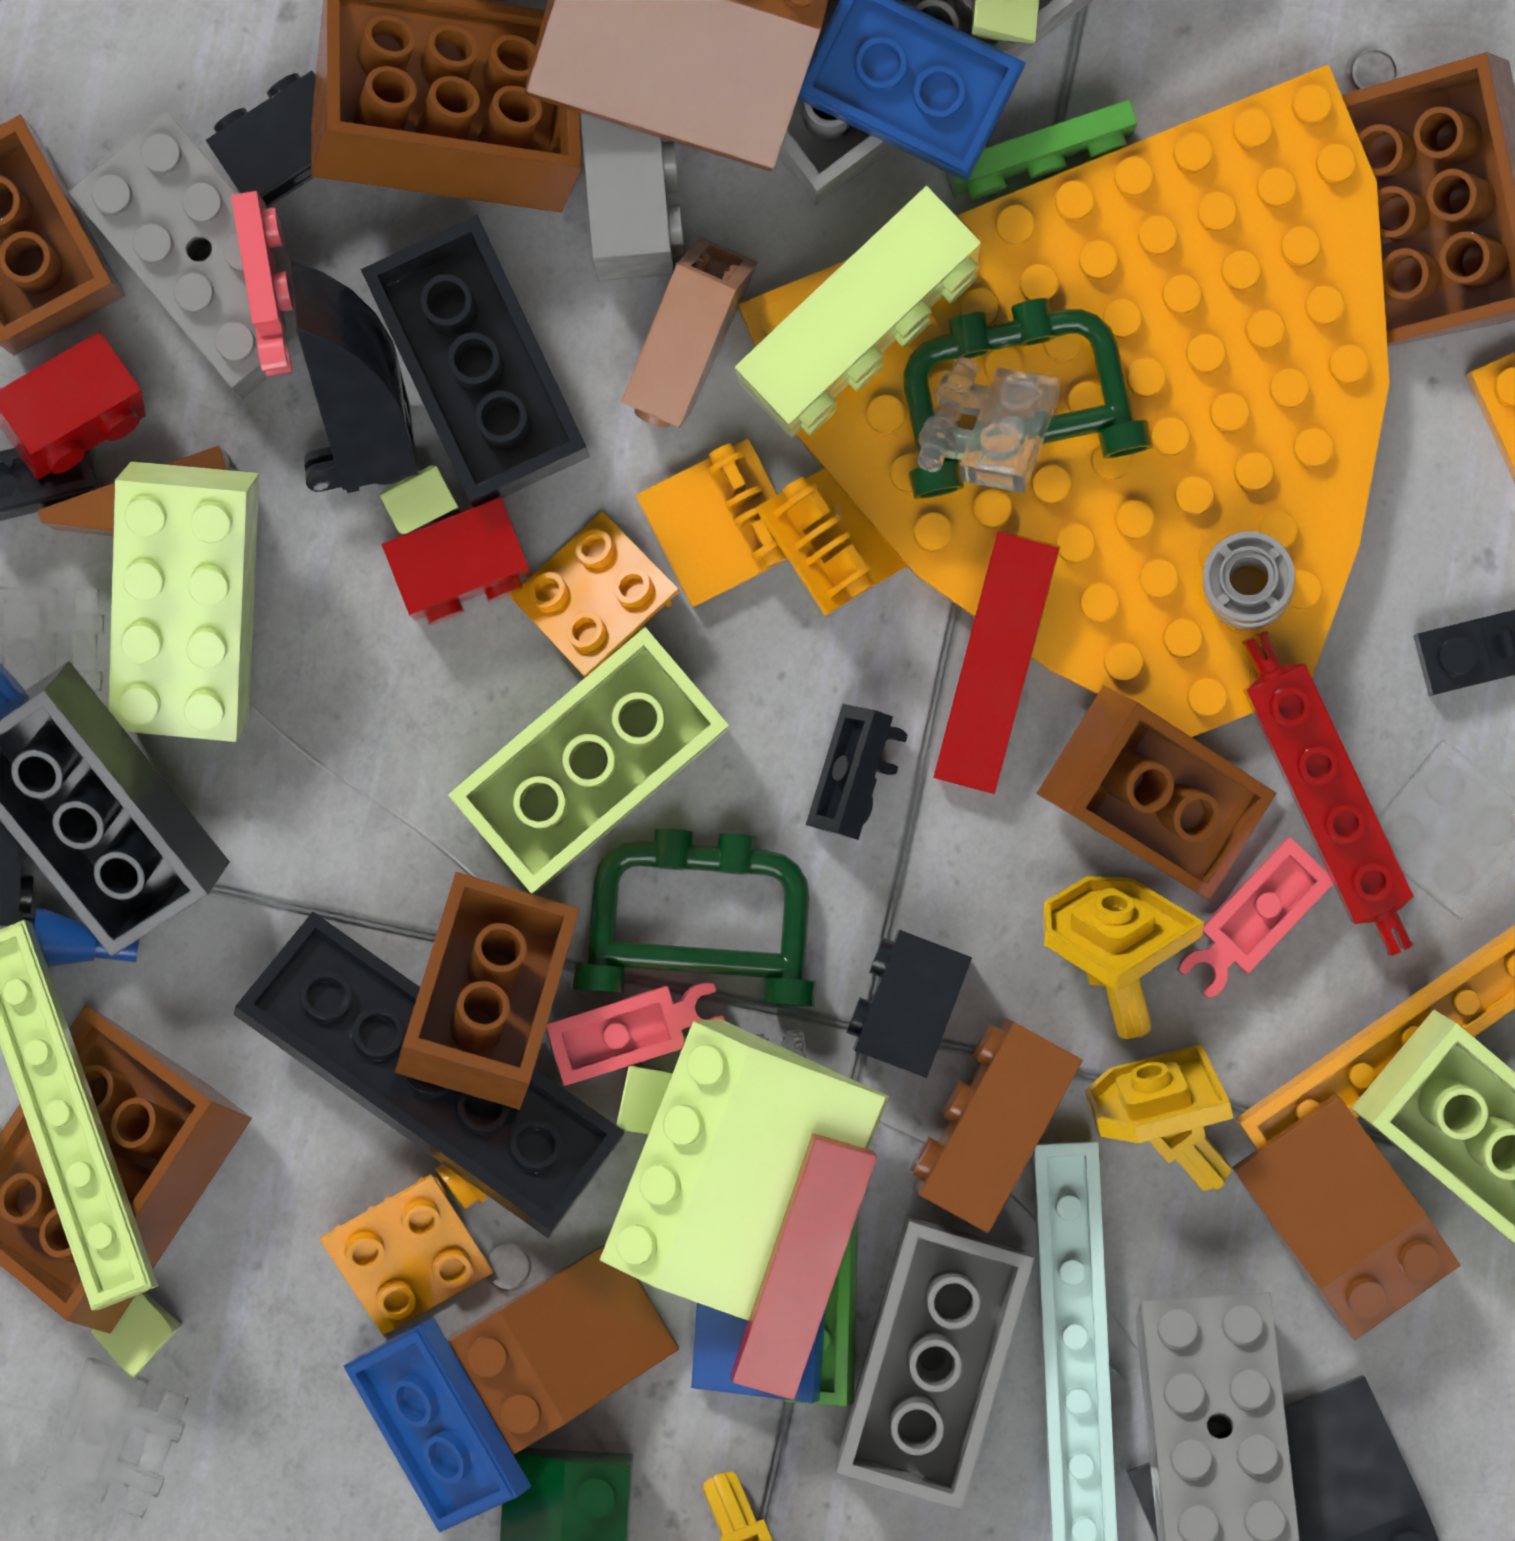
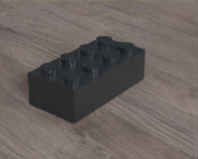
(475, 362)
(98, 813)

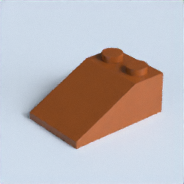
(1156, 792)
(1345, 1217)
(561, 1348)

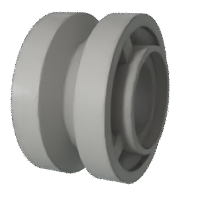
(1241, 551)

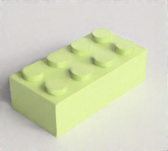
(859, 312)
(183, 600)
(589, 761)
(1453, 1115)

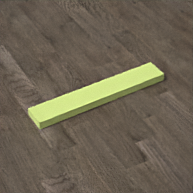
(67, 1126)

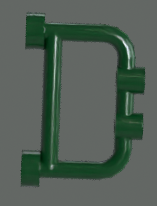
(1031, 325)
(733, 855)

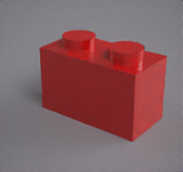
(70, 406)
(458, 561)

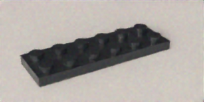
(347, 1023)

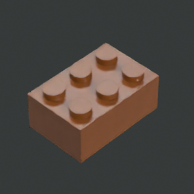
(47, 253)
(487, 990)
(994, 1123)

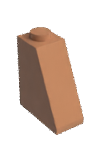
(687, 332)

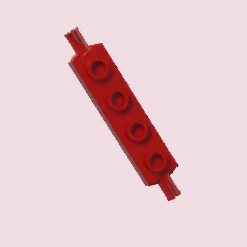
(1328, 793)

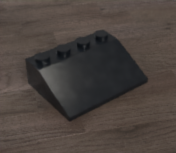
(1343, 1472)

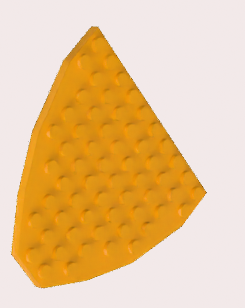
(1248, 340)

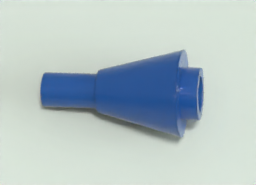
(71, 941)

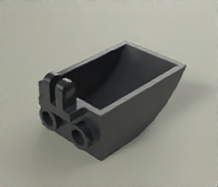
(354, 385)

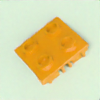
(711, 522)
(828, 540)
(595, 594)
(407, 1254)

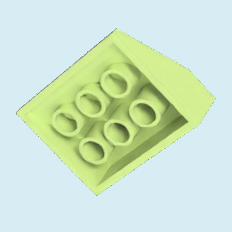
(727, 1163)

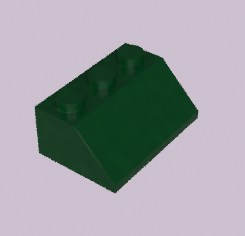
(570, 1497)

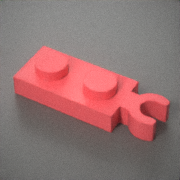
(267, 290)
(1259, 913)
(623, 1032)

